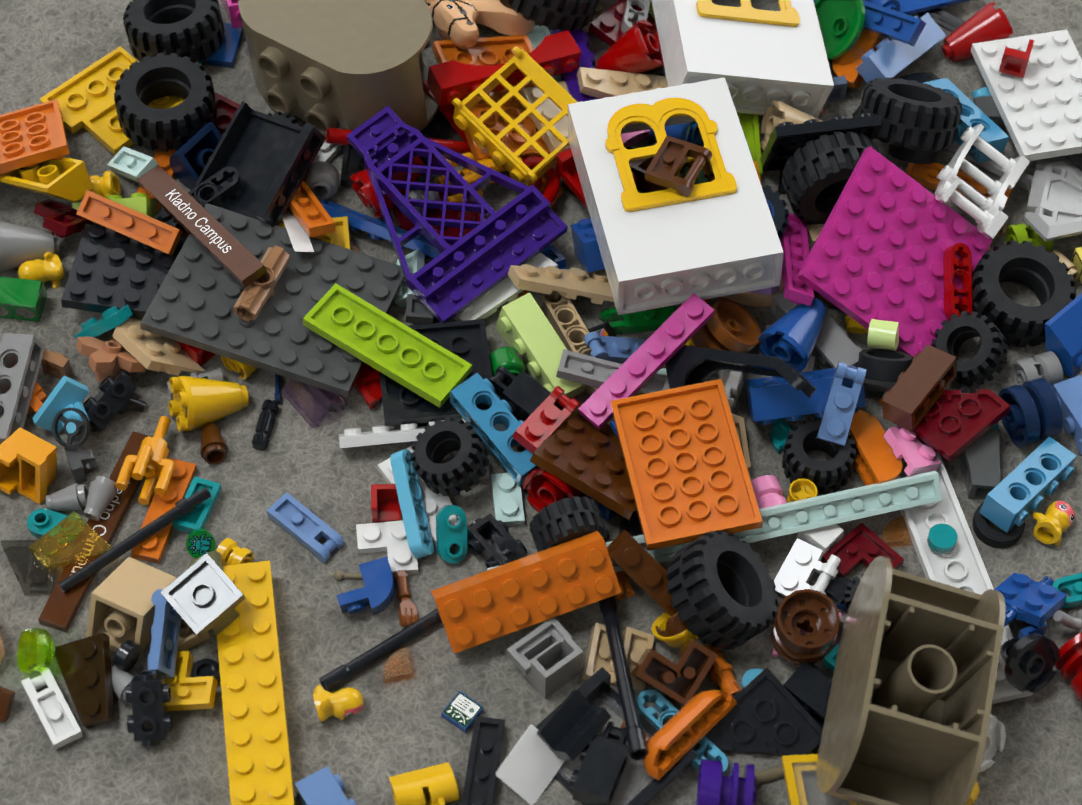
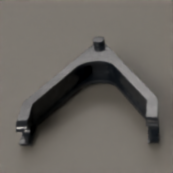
(697, 364)

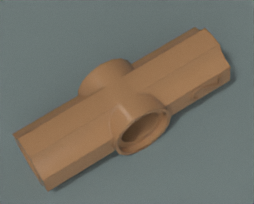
(263, 289)

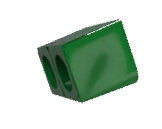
(22, 294)

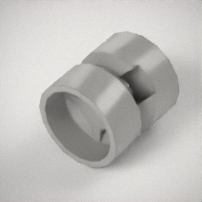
(1041, 366)

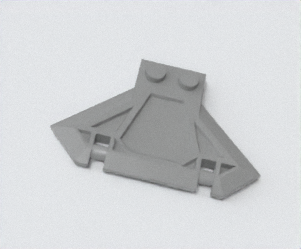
(1055, 199)

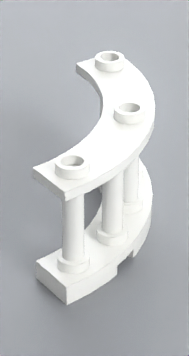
(989, 214)

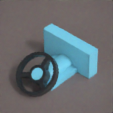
(65, 410)

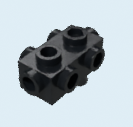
(111, 399)
(503, 545)
(148, 700)

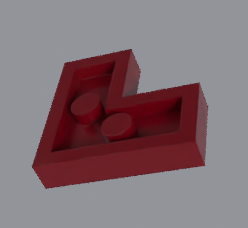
(60, 218)
(861, 547)

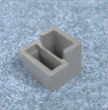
(547, 657)

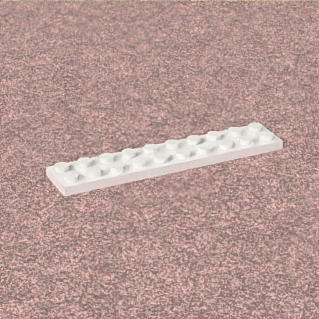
(961, 566)

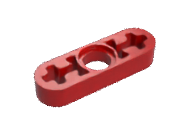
(964, 272)

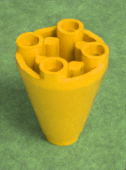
(204, 400)

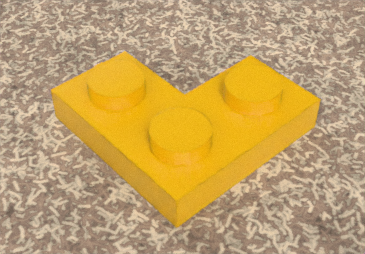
(189, 691)

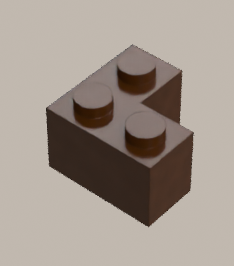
(678, 678)

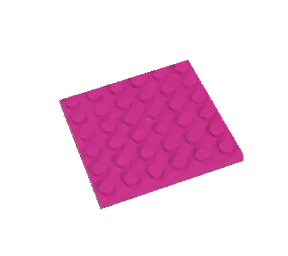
(887, 251)

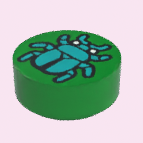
(200, 542)

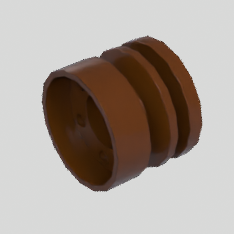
(810, 612)

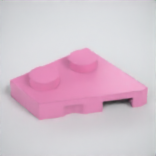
(917, 456)

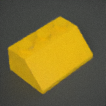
(56, 178)

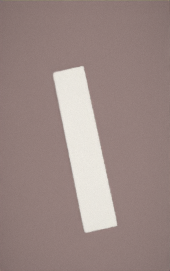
(297, 235)

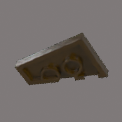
(88, 678)

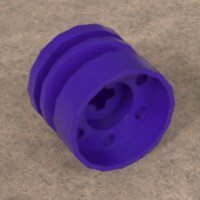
(725, 790)

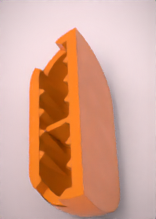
(847, 64)
(874, 456)
(685, 730)

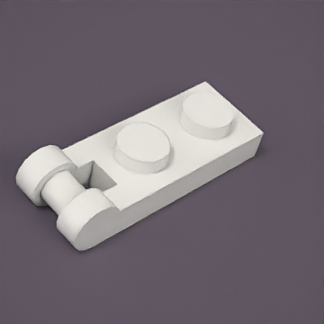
(52, 709)

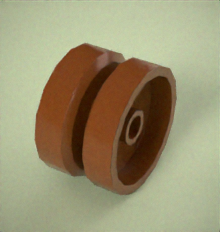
(729, 329)

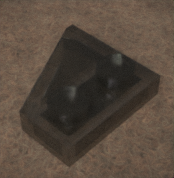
(29, 571)

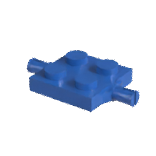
(1030, 599)

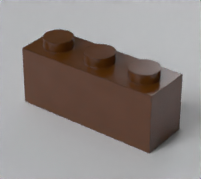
(919, 387)
(642, 568)

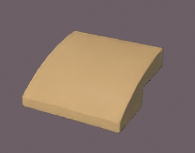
(599, 652)

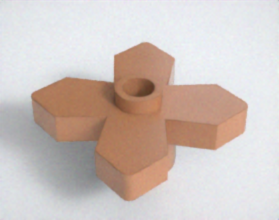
(107, 357)

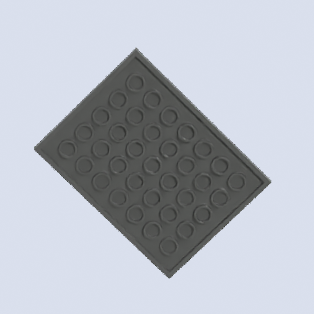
(200, 297)

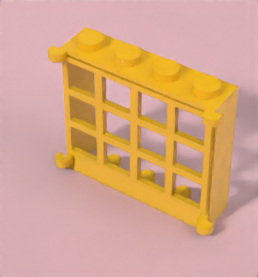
(492, 143)

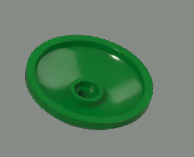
(840, 24)

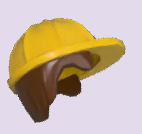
(671, 630)

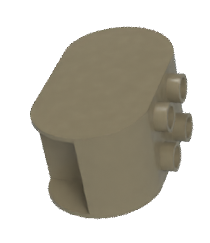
(340, 59)
(910, 691)

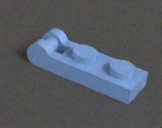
(612, 348)
(841, 405)
(305, 527)
(164, 638)

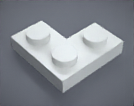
(388, 538)

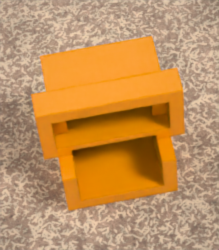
(27, 465)

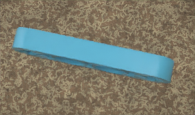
(412, 504)
(662, 703)

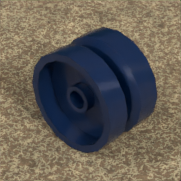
(1033, 412)

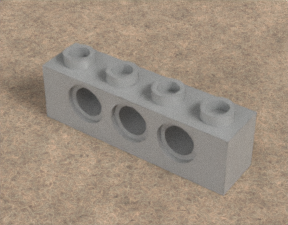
(20, 379)

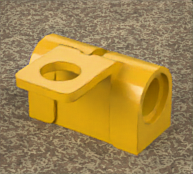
(425, 786)

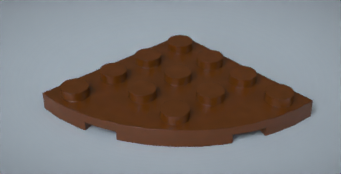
(589, 462)

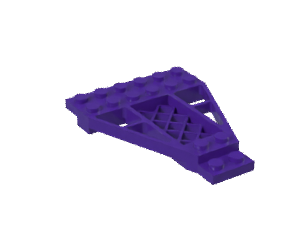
(481, 256)

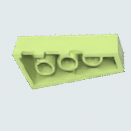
(532, 335)

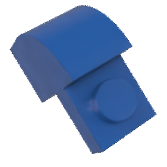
(377, 591)

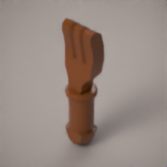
(406, 608)

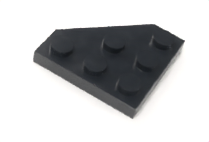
(766, 721)

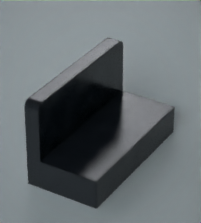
(572, 726)

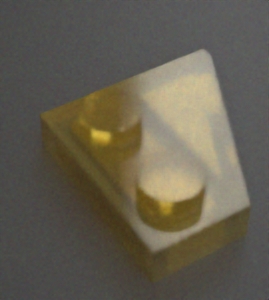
(68, 543)

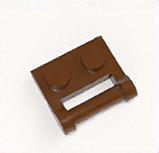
(669, 162)

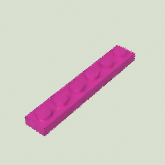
(795, 249)
(647, 359)

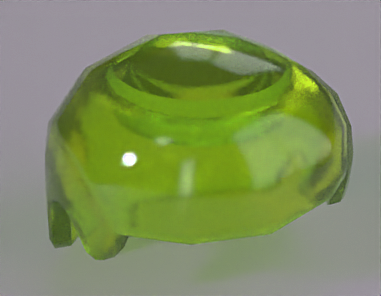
(35, 650)

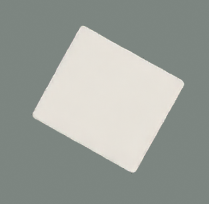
(529, 766)

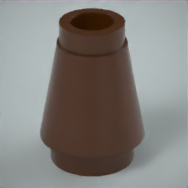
(212, 444)

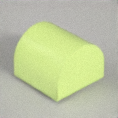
(883, 335)

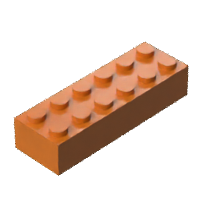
(526, 591)

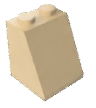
(124, 604)

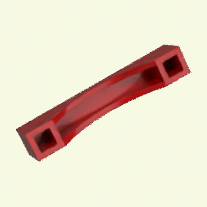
(454, 79)

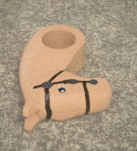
(459, 18)

